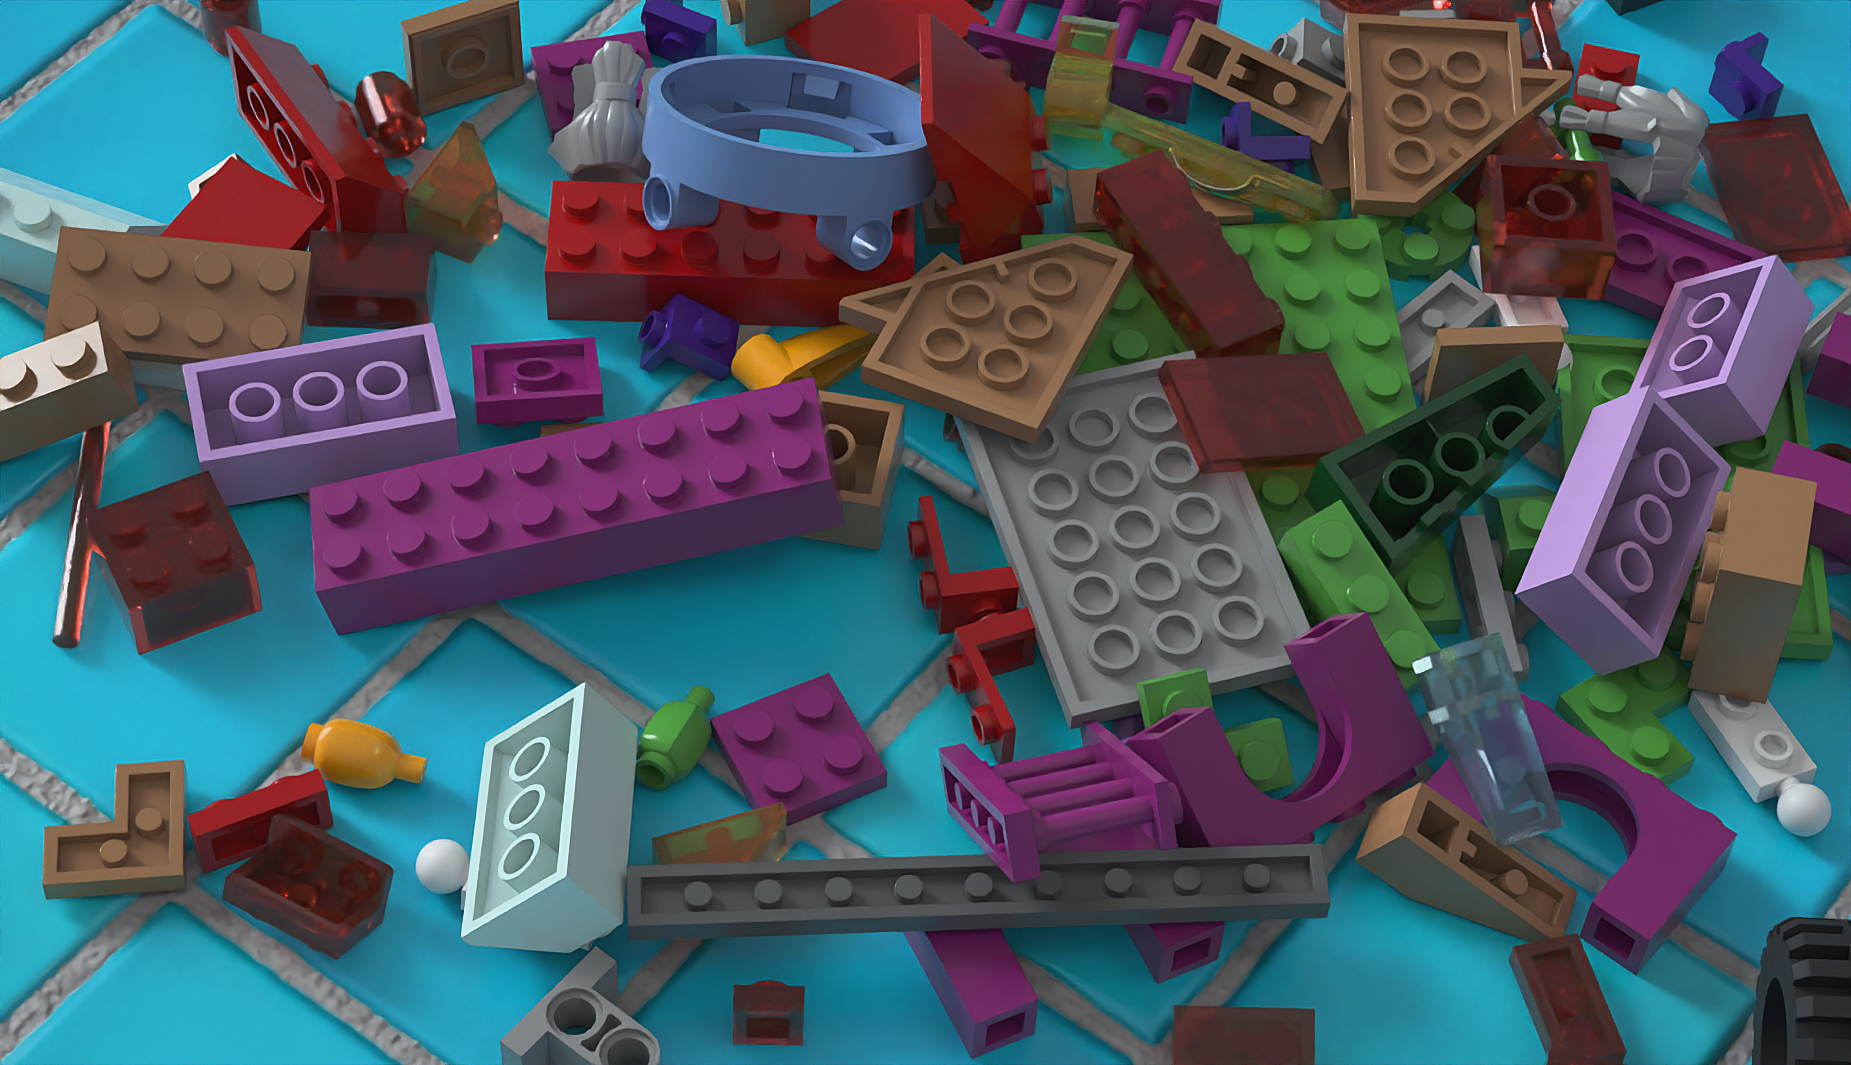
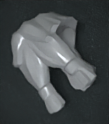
(1649, 116)
(606, 124)

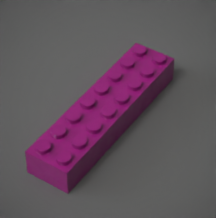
(574, 506)

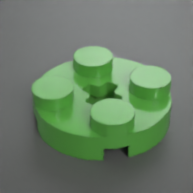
(1442, 248)

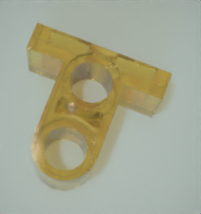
(1081, 77)

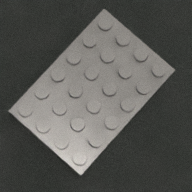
(1132, 550)

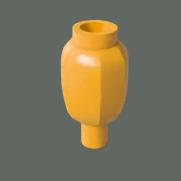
(359, 755)

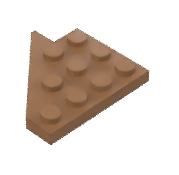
(1431, 103)
(992, 334)

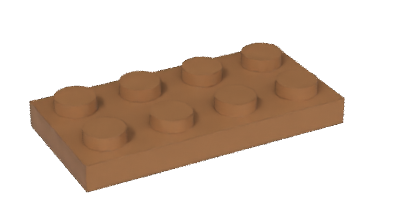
(178, 295)

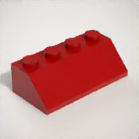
(313, 135)

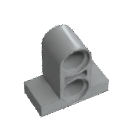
(585, 1001)

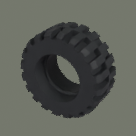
(1804, 994)

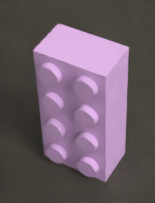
(321, 412)
(1624, 532)

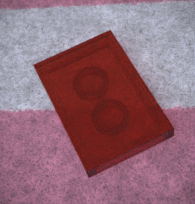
(1778, 187)
(1259, 410)

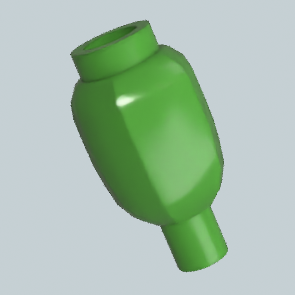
(674, 740)

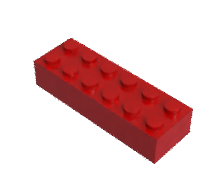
(745, 264)

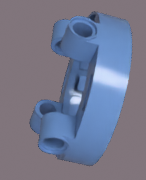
(707, 148)

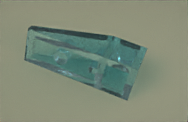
(1489, 736)

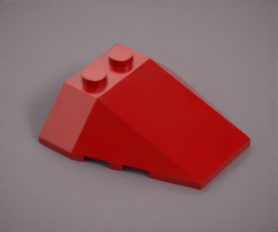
(982, 144)

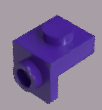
(678, 31)
(1742, 81)
(1278, 151)
(690, 336)

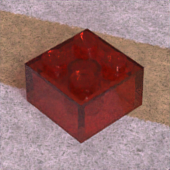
(1545, 227)
(173, 562)

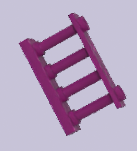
(1134, 85)
(1057, 798)

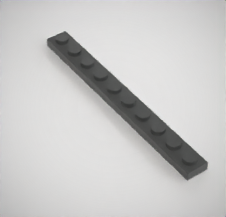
(975, 892)

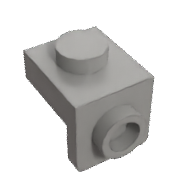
(1314, 50)

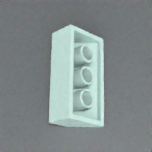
(32, 222)
(553, 828)

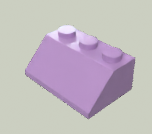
(1727, 348)

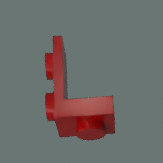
(960, 596)
(985, 650)

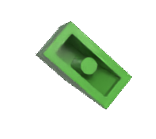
(1516, 519)

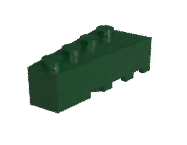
(1436, 460)

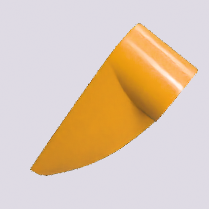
(821, 353)

